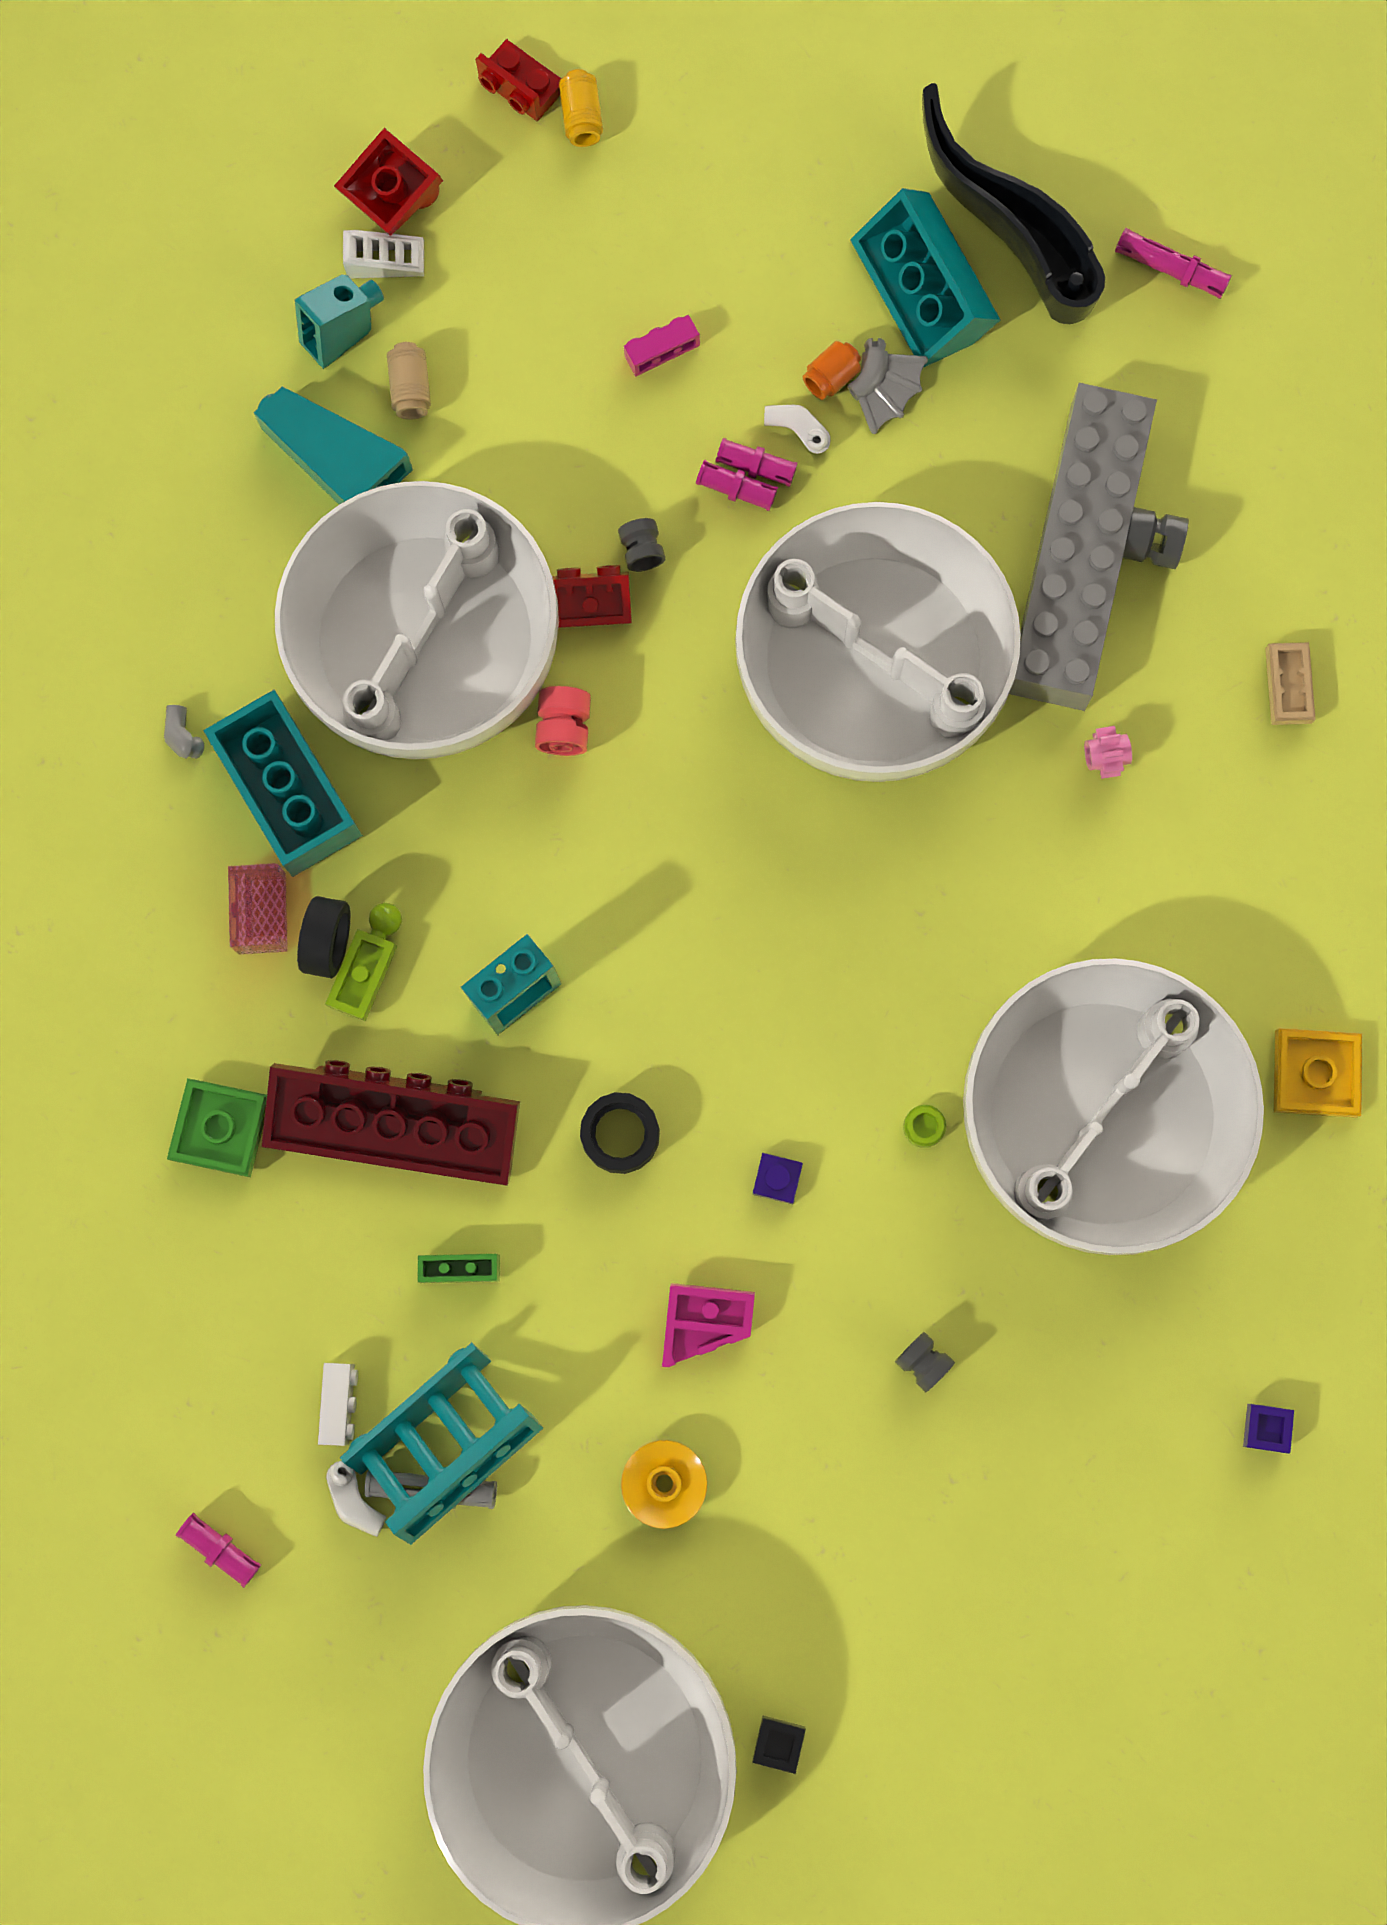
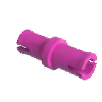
(756, 462)
(736, 485)
(218, 1550)

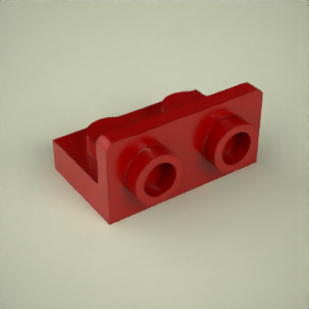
(519, 79)
(593, 598)

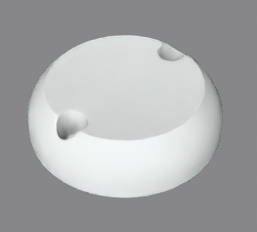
(415, 622)
(878, 642)
(1112, 1108)
(579, 1769)

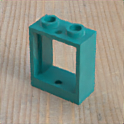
(509, 995)

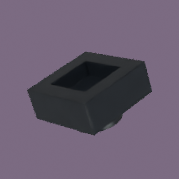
(779, 1744)

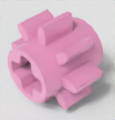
(1108, 752)

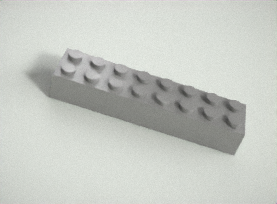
(1082, 546)

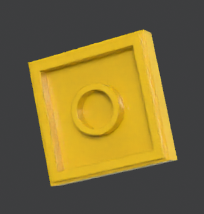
(1318, 1073)

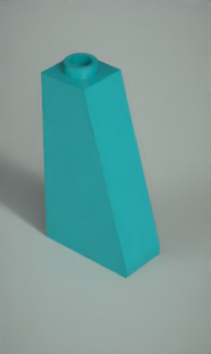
(330, 448)

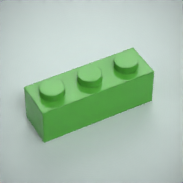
(458, 1268)

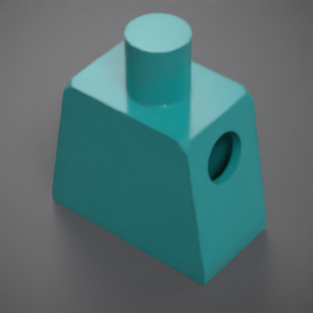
(335, 317)

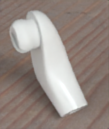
(802, 422)
(348, 1502)

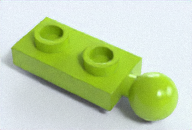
(365, 964)

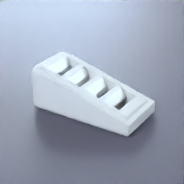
(375, 241)

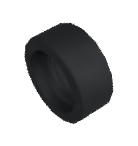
(323, 937)
(597, 1111)

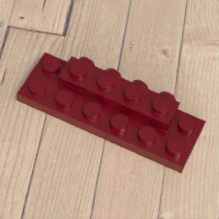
(391, 1121)

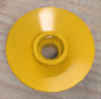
(658, 1507)

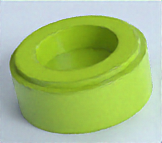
(924, 1126)

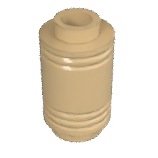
(408, 381)

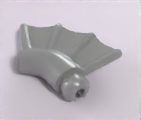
(885, 383)

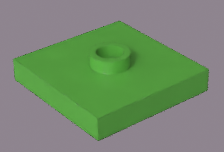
(218, 1128)

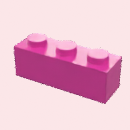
(661, 345)

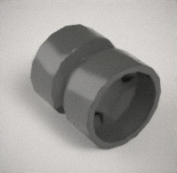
(1141, 536)

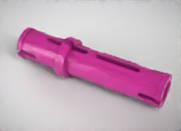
(1179, 266)

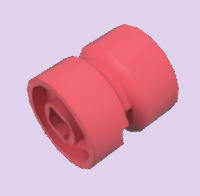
(563, 718)

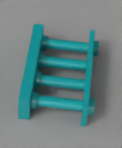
(477, 1460)

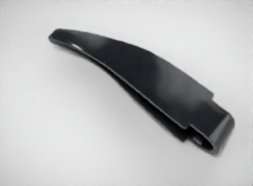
(1024, 217)

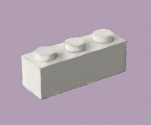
(337, 1404)

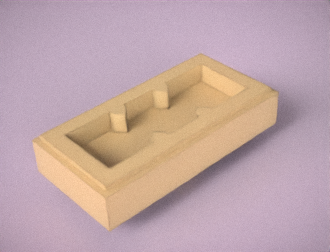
(1290, 683)

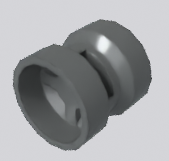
(641, 544)
(926, 1364)

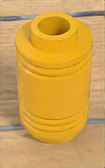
(581, 108)

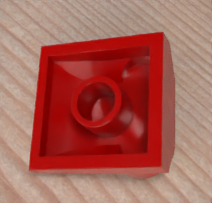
(389, 182)

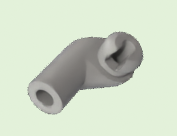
(178, 737)

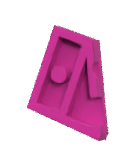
(704, 1319)

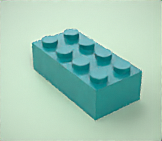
(282, 783)

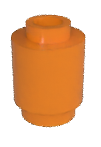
(832, 370)

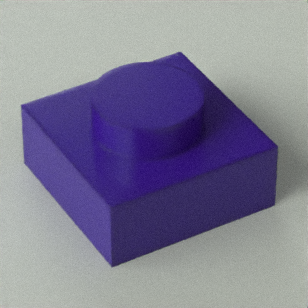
(777, 1178)
(1268, 1428)

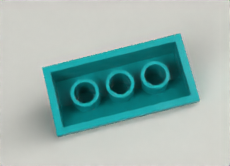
(924, 277)

